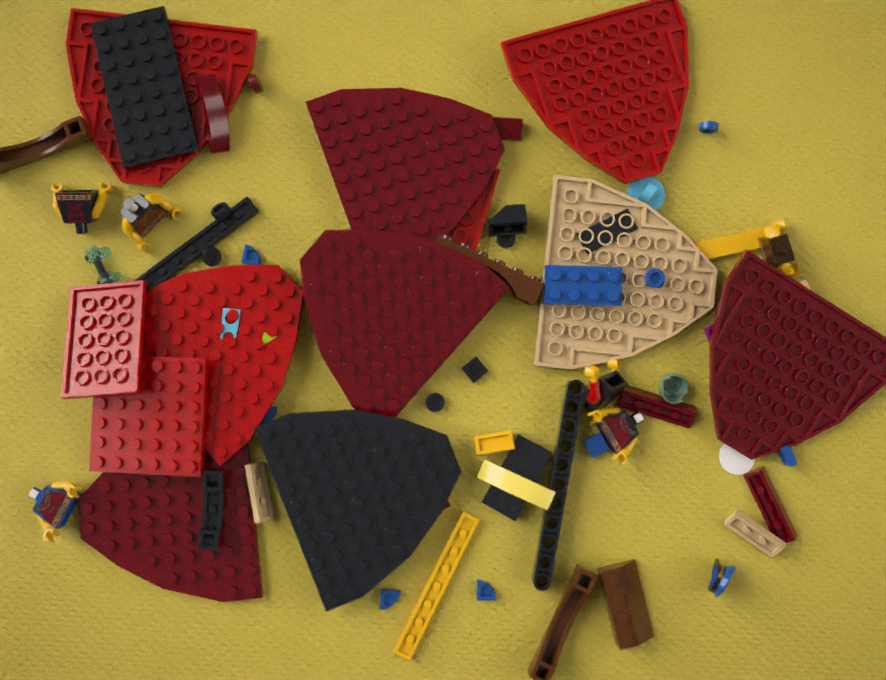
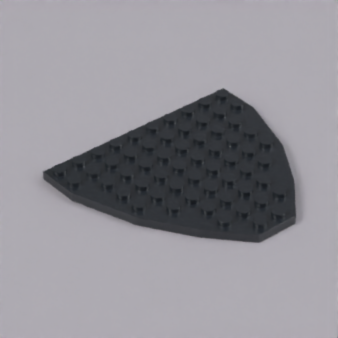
(357, 492)

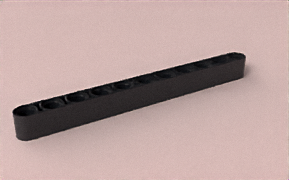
(555, 473)

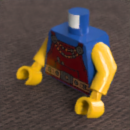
(54, 506)

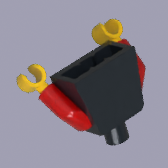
(605, 388)

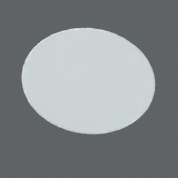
(734, 461)

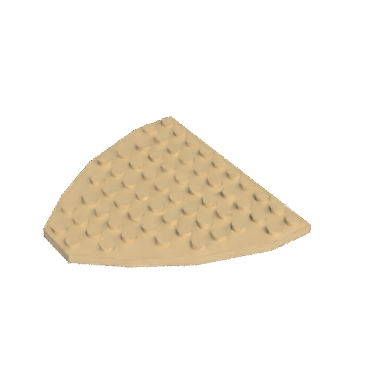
(596, 334)

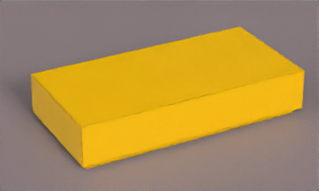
(494, 442)

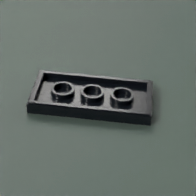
(526, 461)

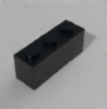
(605, 238)

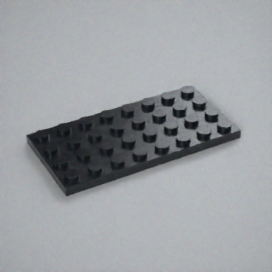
(144, 87)

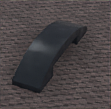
(212, 511)

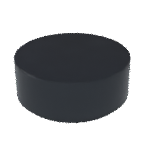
(220, 211)
(506, 241)
(211, 256)
(435, 402)

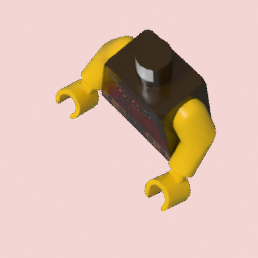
(778, 250)

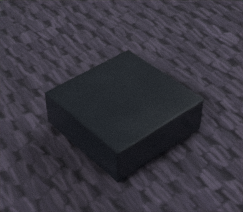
(474, 369)

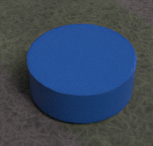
(708, 127)
(654, 278)

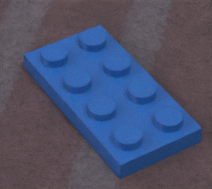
(583, 285)

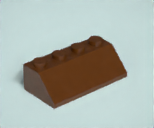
(625, 604)

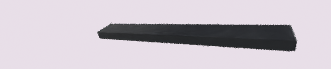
(194, 247)

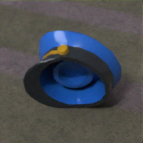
(720, 577)

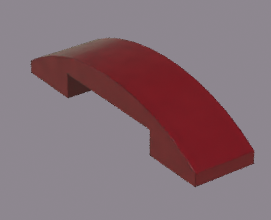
(214, 112)

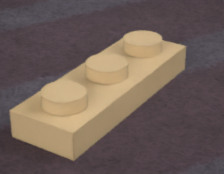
(259, 492)
(754, 533)

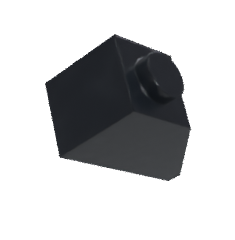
(509, 221)

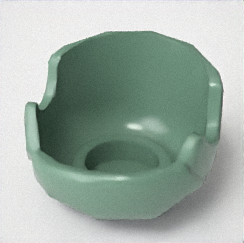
(673, 388)

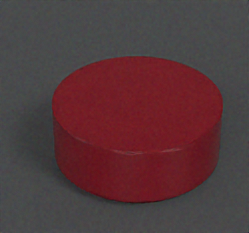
(255, 83)

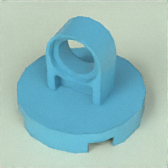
(648, 191)

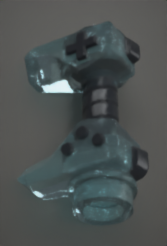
(95, 255)

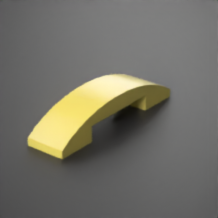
(516, 485)

